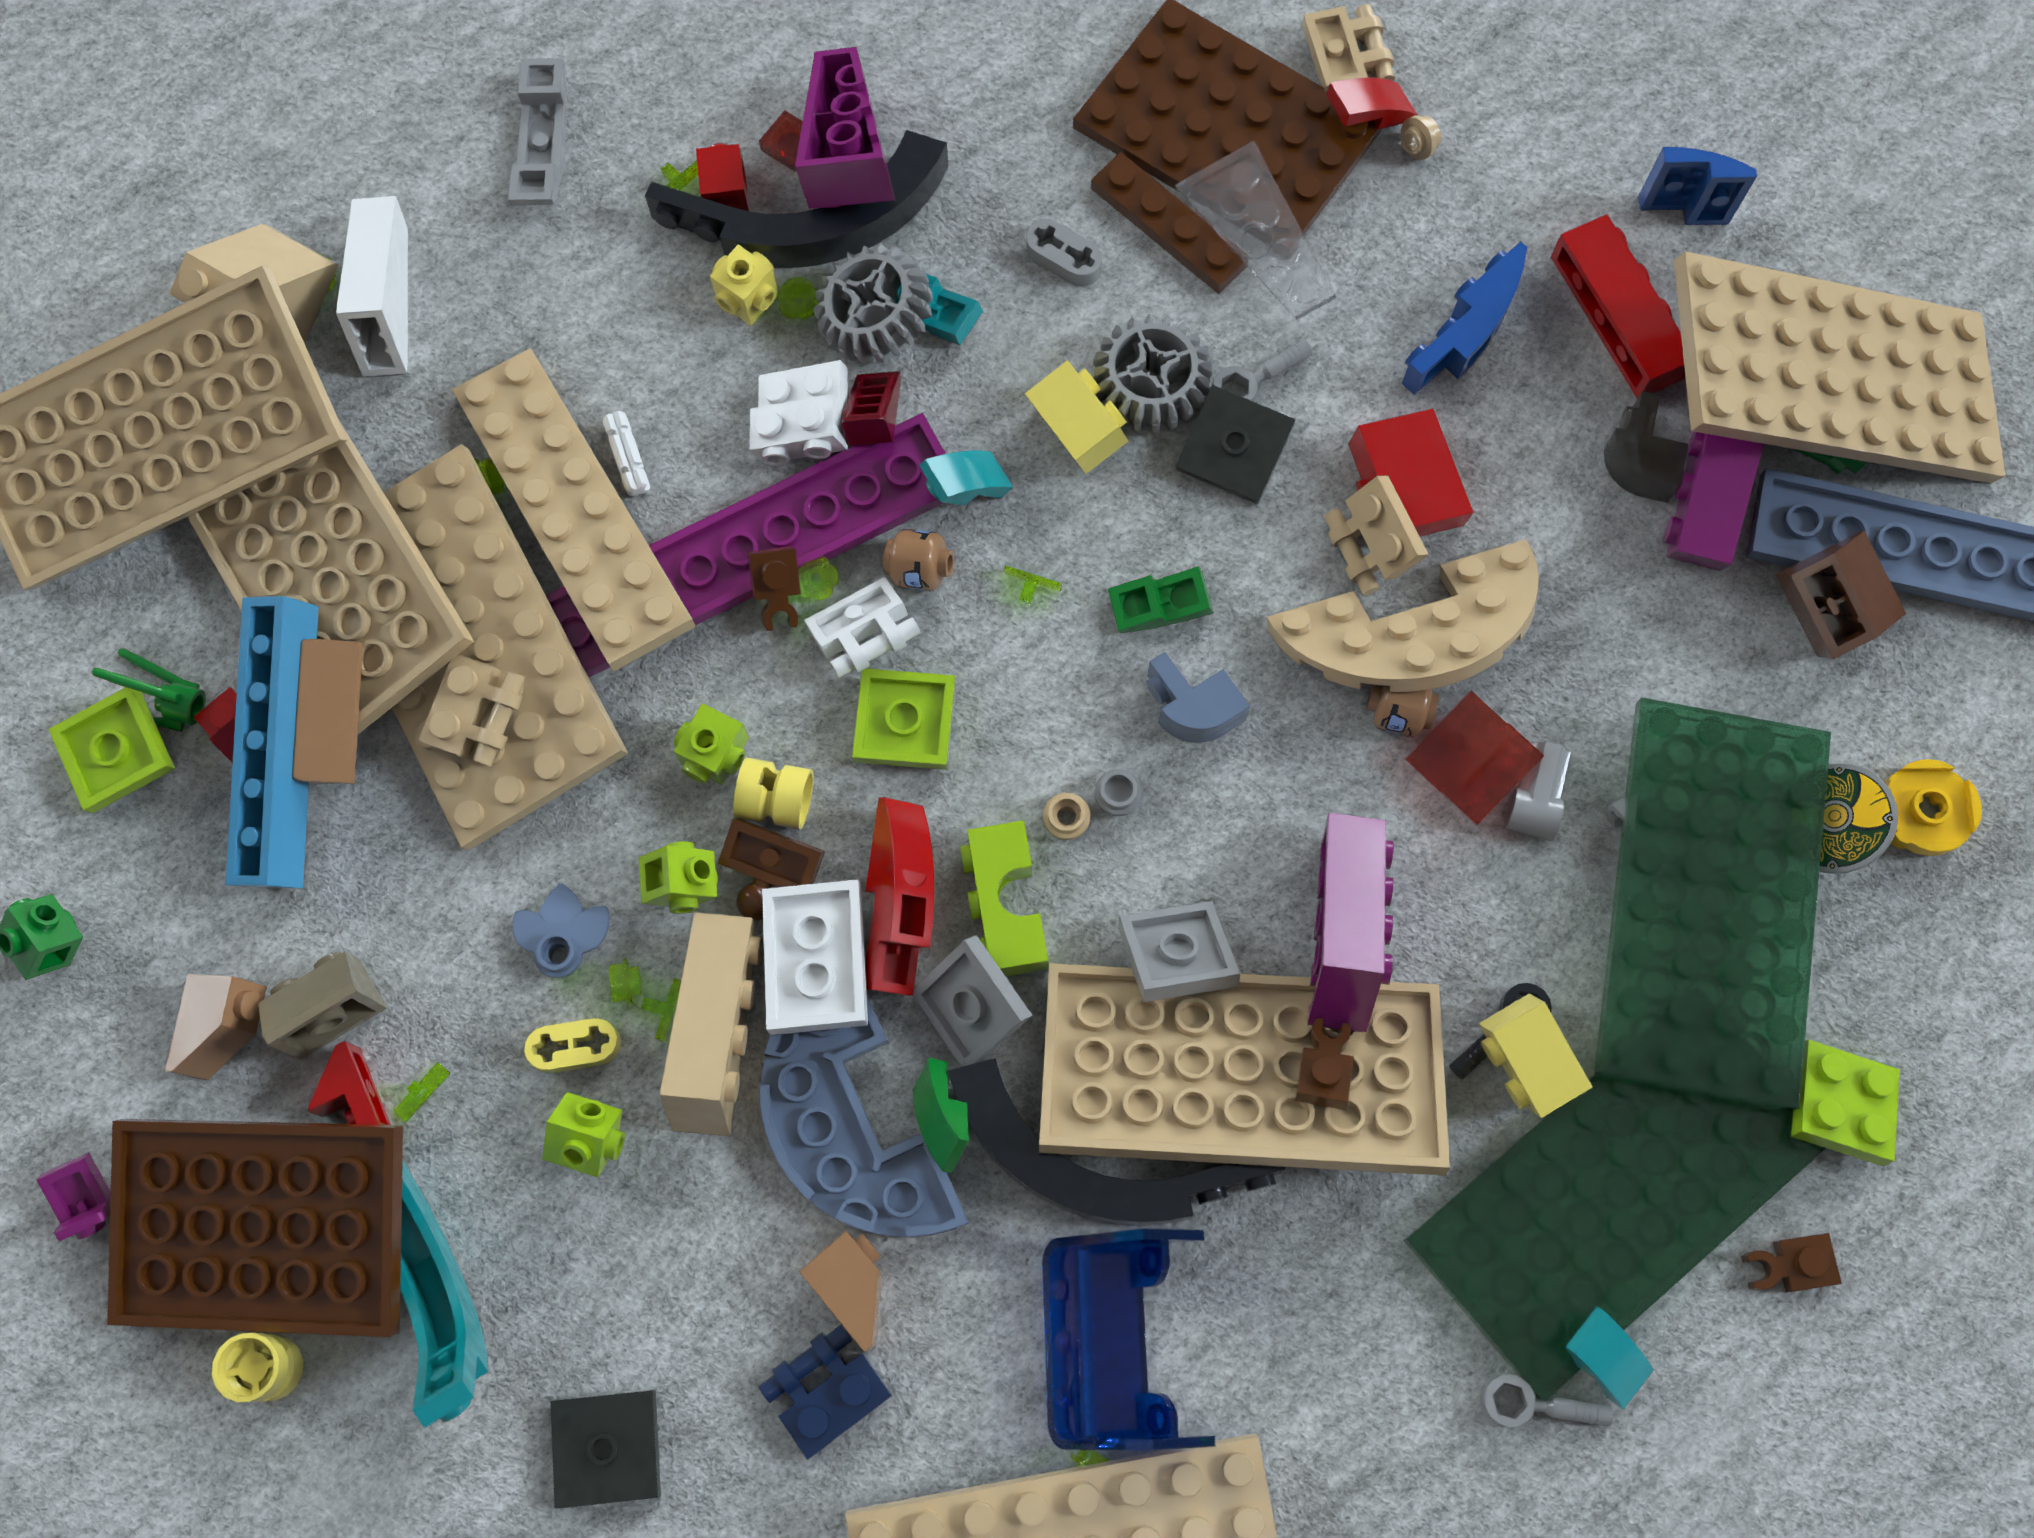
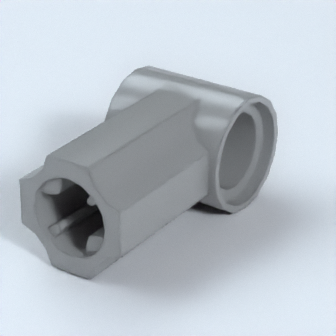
(1536, 803)

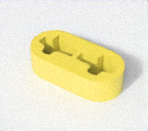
(571, 1034)

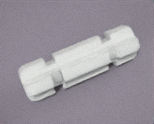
(626, 453)

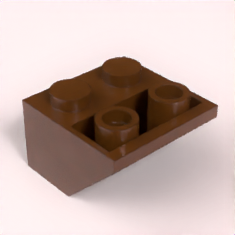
(1841, 596)

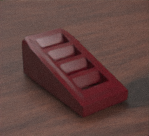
(872, 408)

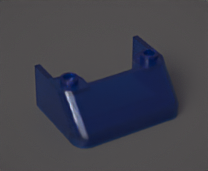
(1099, 1341)

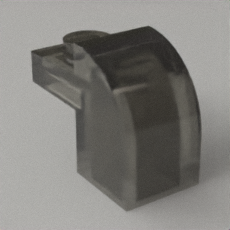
(1644, 462)

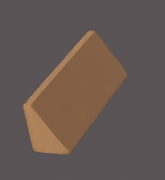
(327, 711)

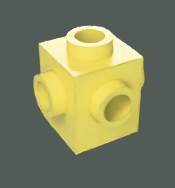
(744, 284)

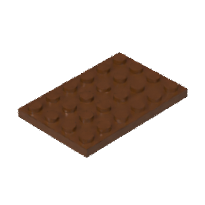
(1201, 93)
(256, 1226)

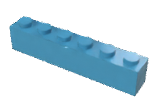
(265, 800)

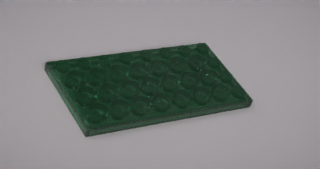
(1715, 905)
(1602, 1212)

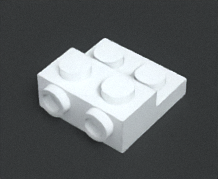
(800, 413)

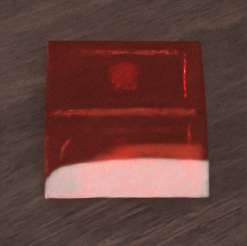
(1473, 757)

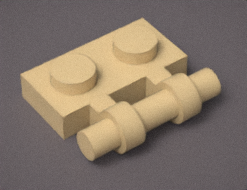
(1335, 48)
(1386, 529)
(461, 706)

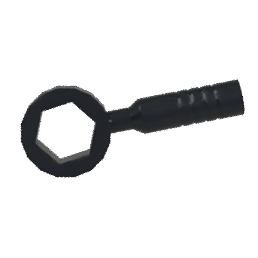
(1475, 1054)

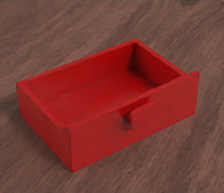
(1419, 465)

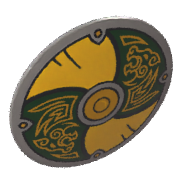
(1857, 819)

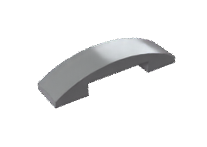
(542, 132)

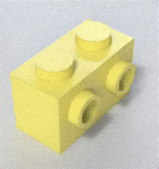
(1077, 416)
(1534, 1056)

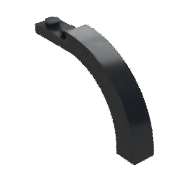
(815, 234)
(1078, 1189)

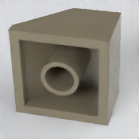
(319, 1006)

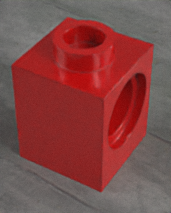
(723, 175)

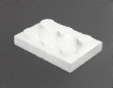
(814, 957)

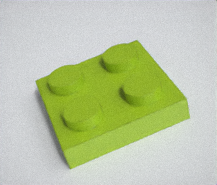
(904, 719)
(111, 749)
(1847, 1104)

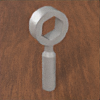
(1267, 369)
(1554, 1407)

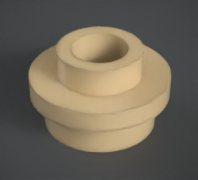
(1420, 136)
(1066, 802)

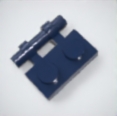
(833, 1405)

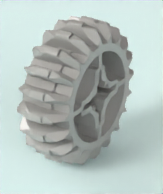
(871, 288)
(1163, 352)

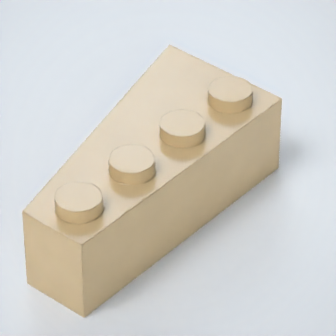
(709, 1024)

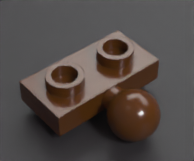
(769, 860)

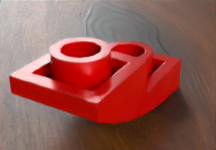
(1370, 99)

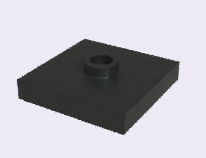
(1235, 444)
(605, 1449)

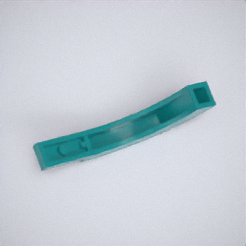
(441, 1313)

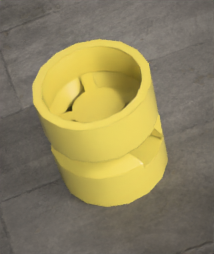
(773, 793)
(257, 1367)

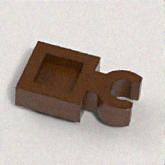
(775, 578)
(1325, 1072)
(1800, 1263)

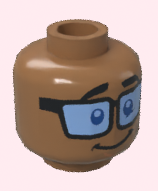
(917, 560)
(1402, 711)

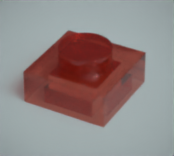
(783, 139)

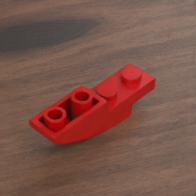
(904, 896)

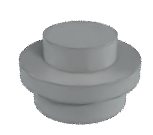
(1118, 792)

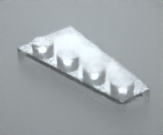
(1254, 219)

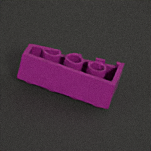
(839, 141)

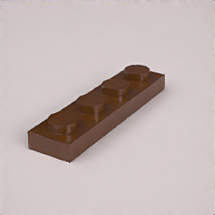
(1167, 222)

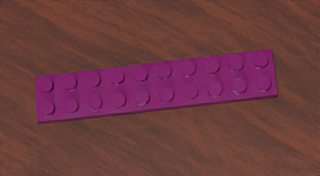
(814, 511)

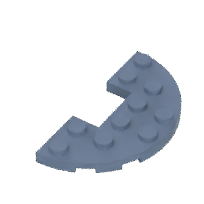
(831, 1147)

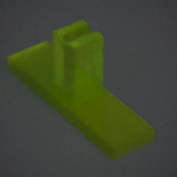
(677, 179)
(1031, 583)
(663, 1008)
(421, 1091)

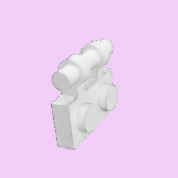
(858, 617)

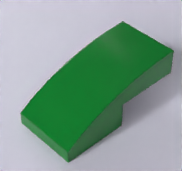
(1160, 602)
(940, 1119)

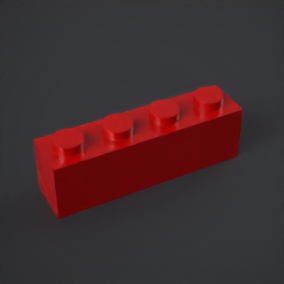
(1621, 304)

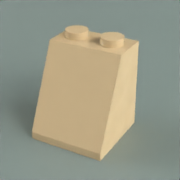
(297, 269)

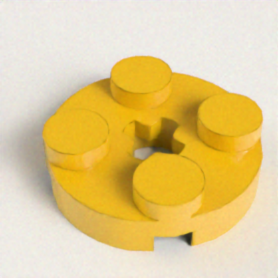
(1956, 799)

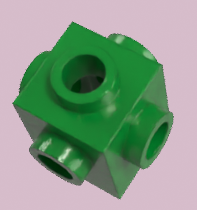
(38, 936)

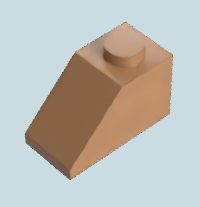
(213, 1023)
(849, 1285)

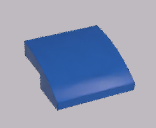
(1699, 183)

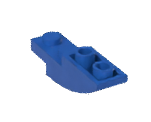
(1473, 322)

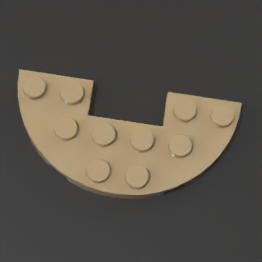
(1425, 645)

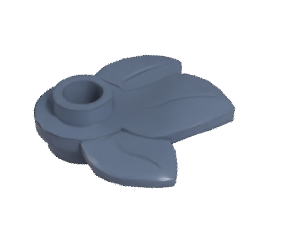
(558, 925)

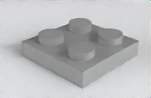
(1178, 951)
(971, 1002)

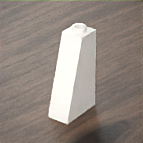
(375, 286)

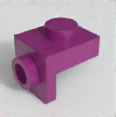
(77, 1197)

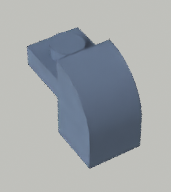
(1195, 712)

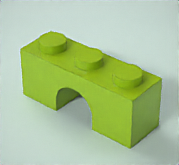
(996, 858)

